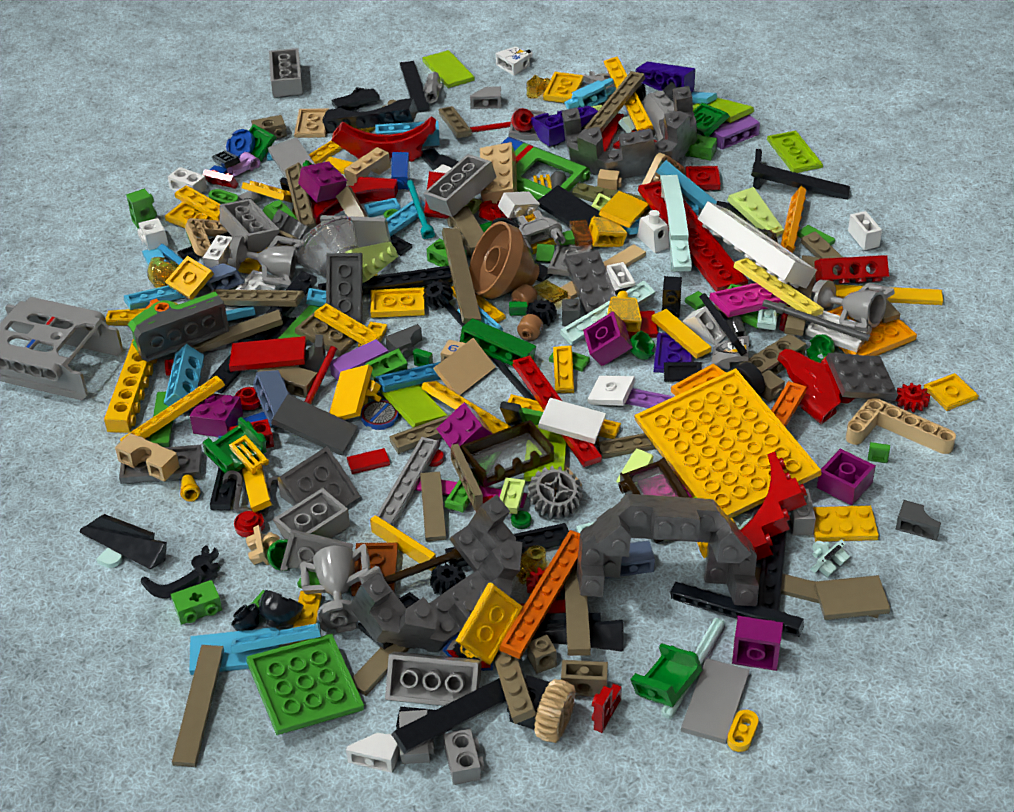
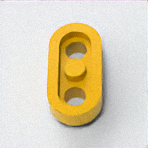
(741, 731)

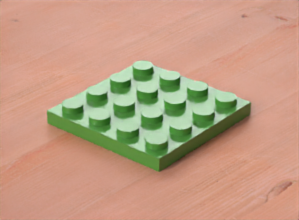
(304, 684)

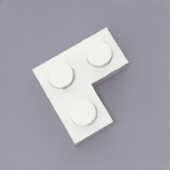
(254, 282)

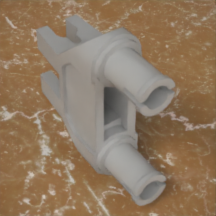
(540, 229)

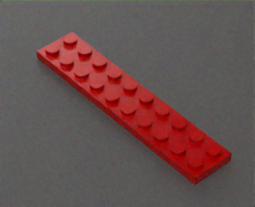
(703, 247)

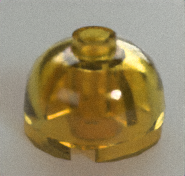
(159, 271)

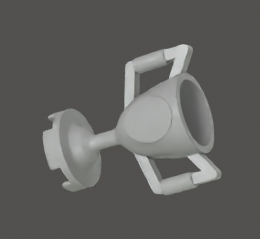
(274, 259)
(864, 305)
(335, 573)

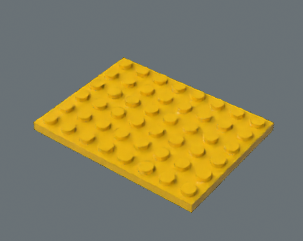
(721, 440)

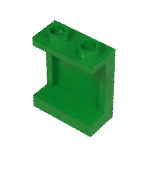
(221, 453)
(668, 676)

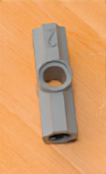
(432, 87)

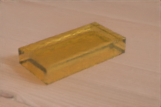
(550, 291)

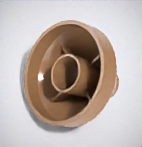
(501, 262)

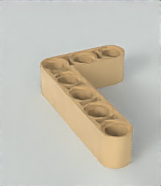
(901, 422)

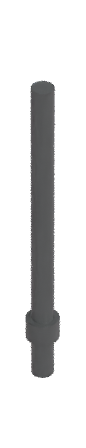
(781, 308)

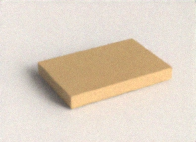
(310, 123)
(464, 367)

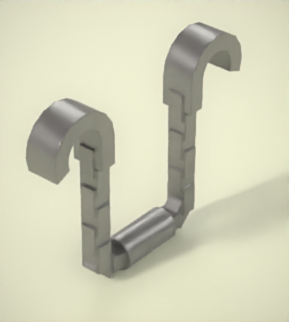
(237, 476)

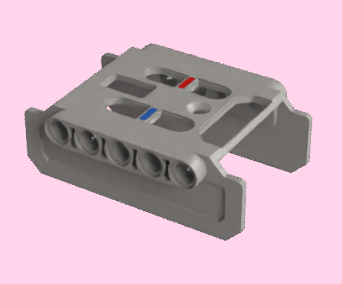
(54, 326)

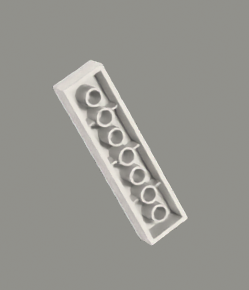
(756, 246)

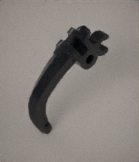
(202, 573)

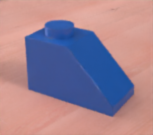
(400, 169)

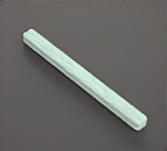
(702, 651)

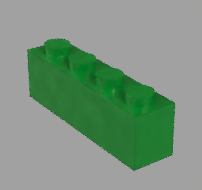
(497, 342)

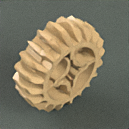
(554, 710)

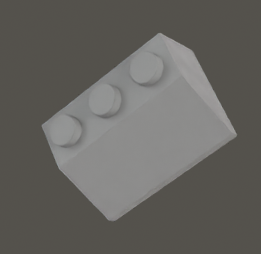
(316, 515)

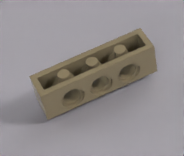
(767, 358)

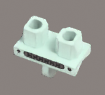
(822, 550)

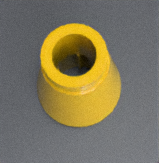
(189, 488)

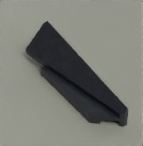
(127, 540)
(603, 635)

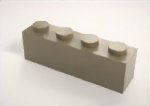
(469, 229)

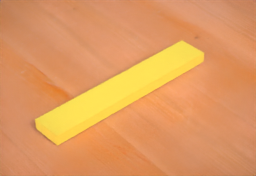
(776, 287)

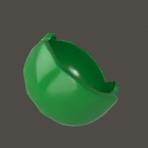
(642, 345)
(820, 345)
(276, 553)

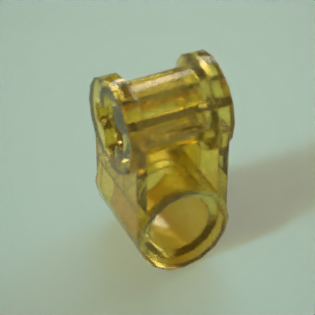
(536, 86)
(530, 561)

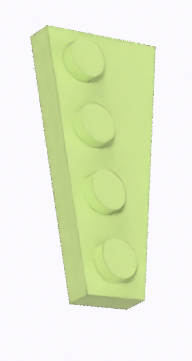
(755, 210)
(375, 258)

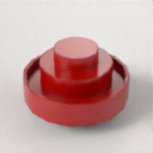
(522, 120)
(248, 398)
(246, 521)

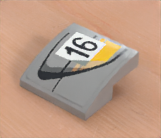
(725, 353)

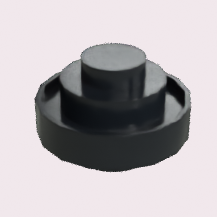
(246, 617)

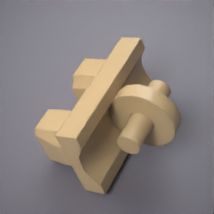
(262, 543)

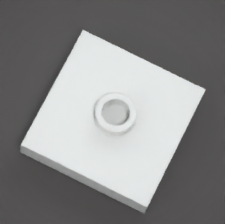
(611, 390)

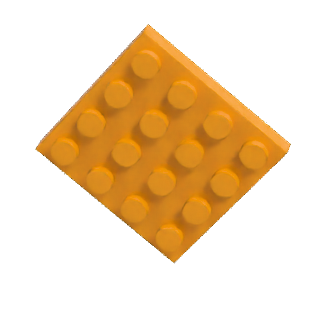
(882, 337)

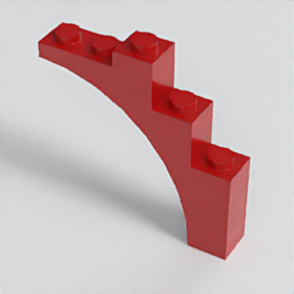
(361, 143)
(366, 190)
(772, 517)

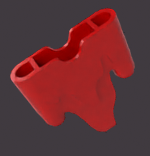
(821, 388)

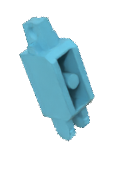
(591, 94)

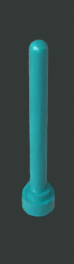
(426, 231)

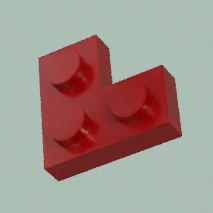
(605, 705)

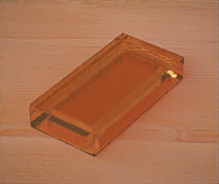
(581, 232)

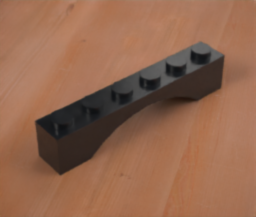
(397, 112)

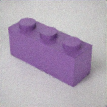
(736, 132)
(357, 357)

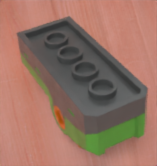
(169, 326)

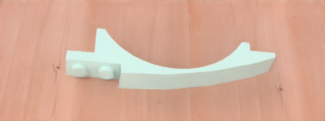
(678, 230)

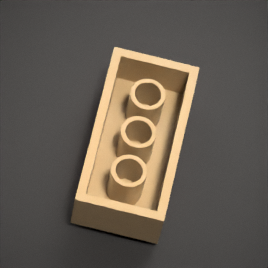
(504, 164)

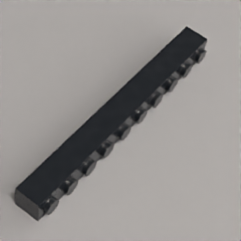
(724, 605)

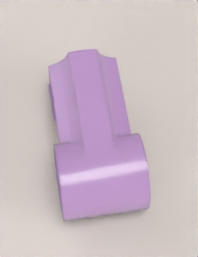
(248, 162)

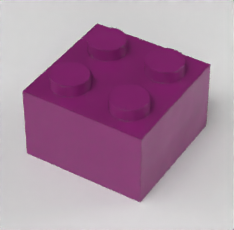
(322, 181)
(607, 338)
(216, 415)
(463, 426)
(846, 476)
(757, 643)

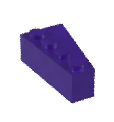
(660, 75)

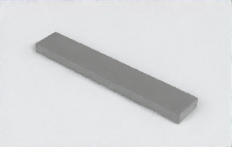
(408, 480)

